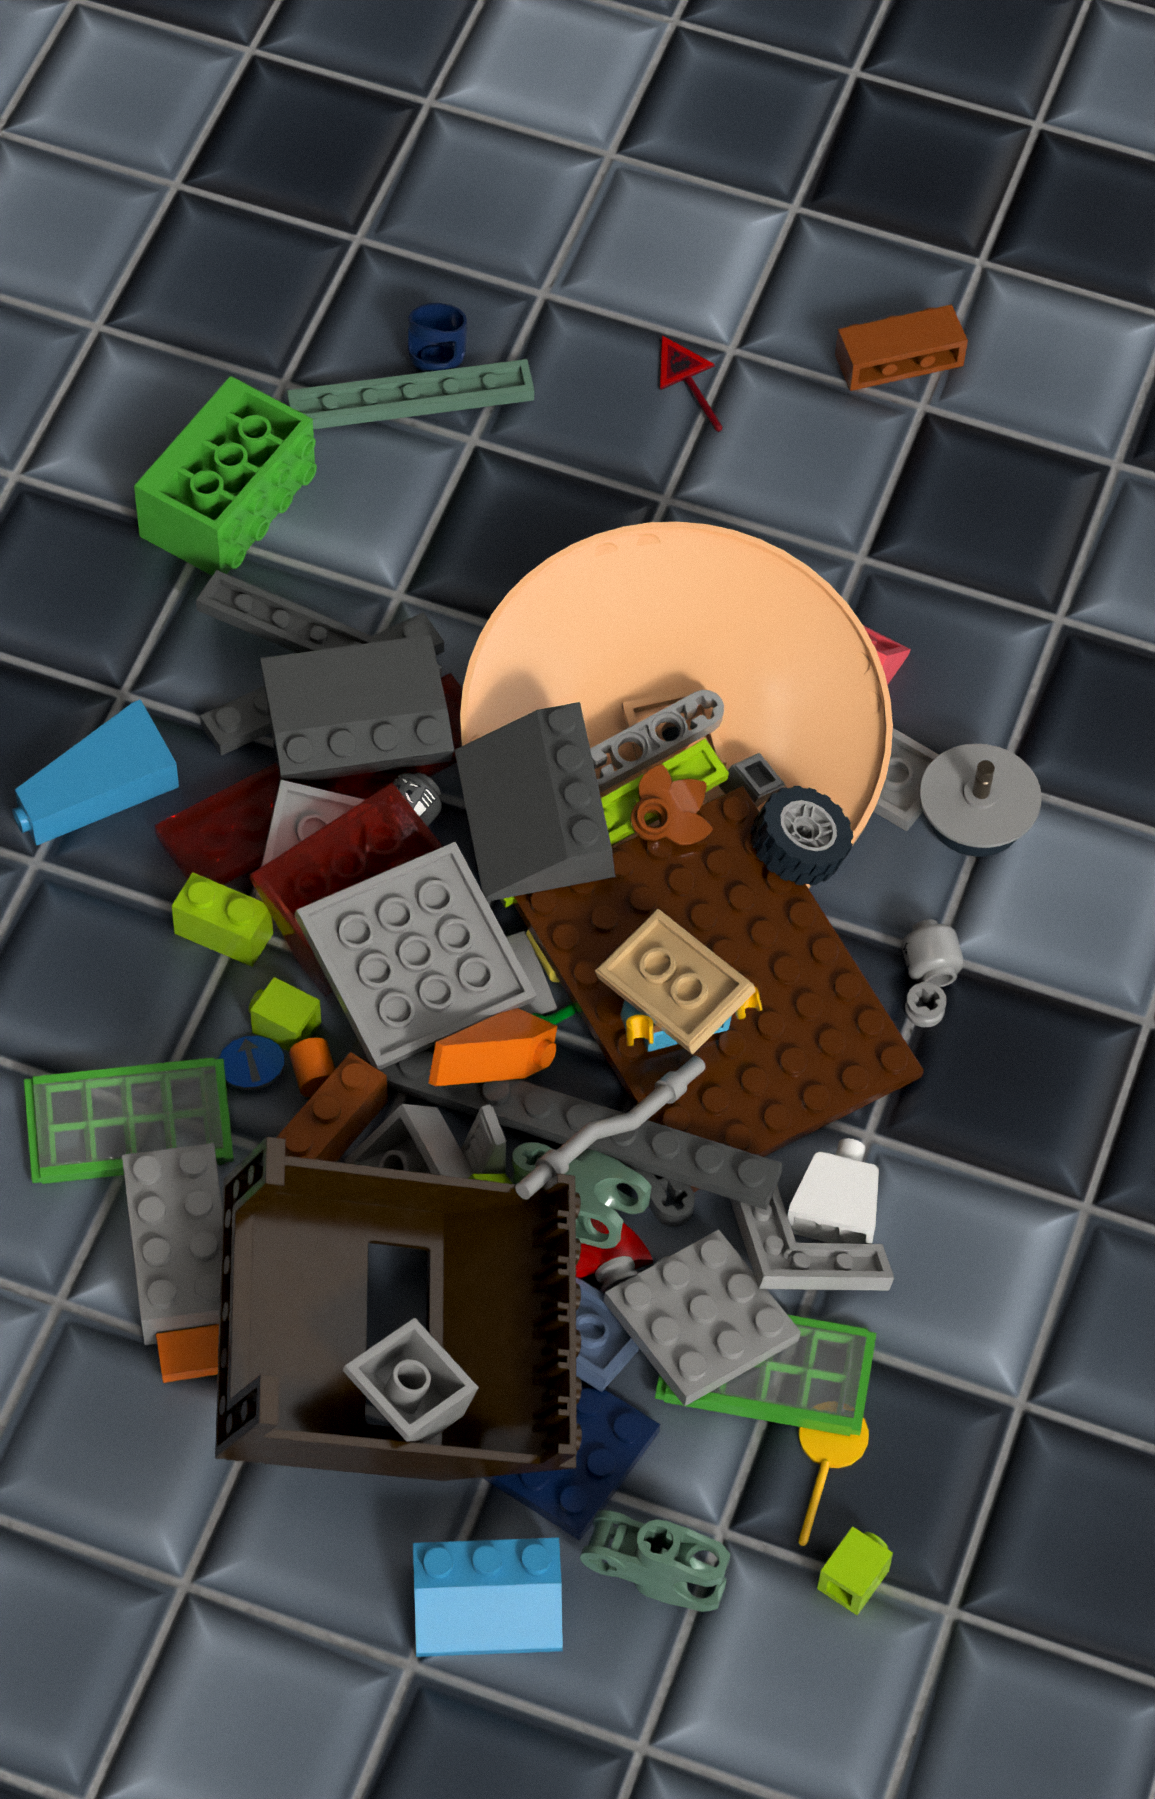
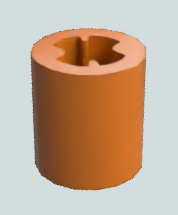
(311, 1064)

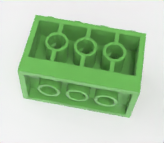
(226, 478)

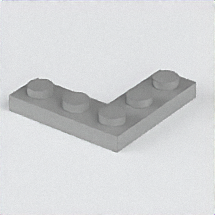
(785, 1264)

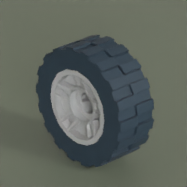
(801, 835)

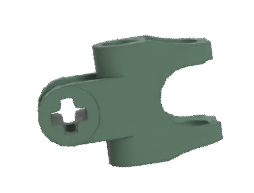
(597, 1185)
(657, 1559)

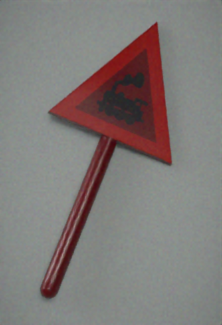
(680, 365)

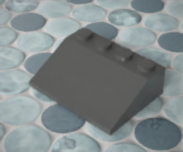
(357, 709)
(535, 805)

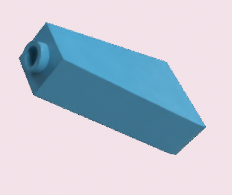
(97, 777)

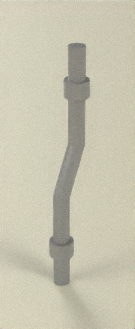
(553, 1162)

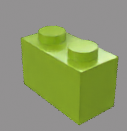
(222, 919)

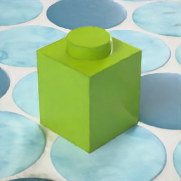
(284, 1014)
(855, 1569)

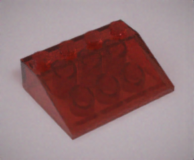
(343, 853)

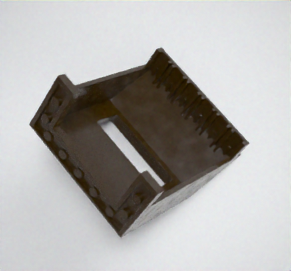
(297, 1314)

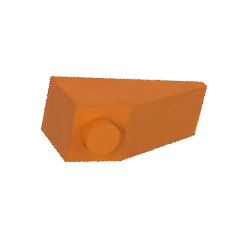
(494, 1050)

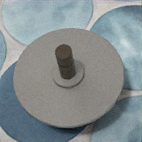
(979, 798)

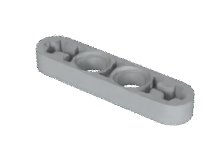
(652, 746)

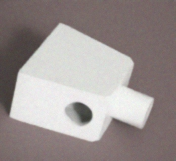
(837, 1197)

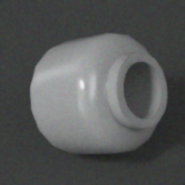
(932, 953)

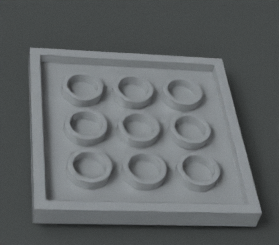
(414, 955)

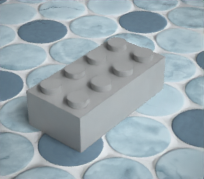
(175, 1236)

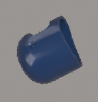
(437, 332)

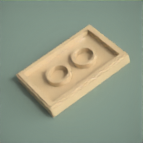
(675, 981)

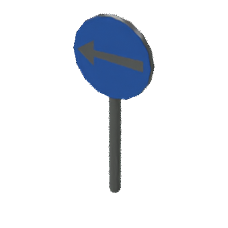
(252, 1062)

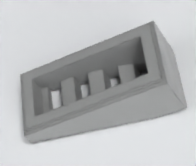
(485, 1144)

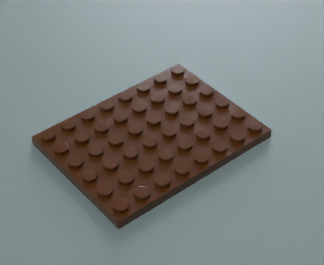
(781, 1070)

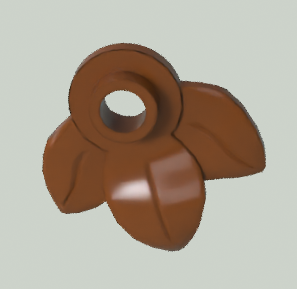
(674, 805)

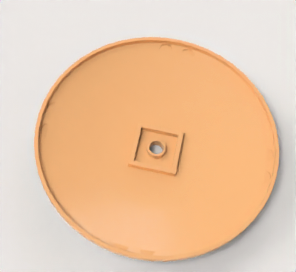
(685, 610)

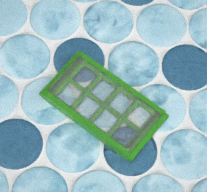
(93, 1117)
(808, 1385)

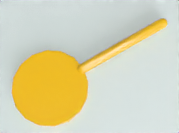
(828, 1451)

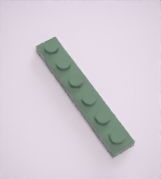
(414, 394)

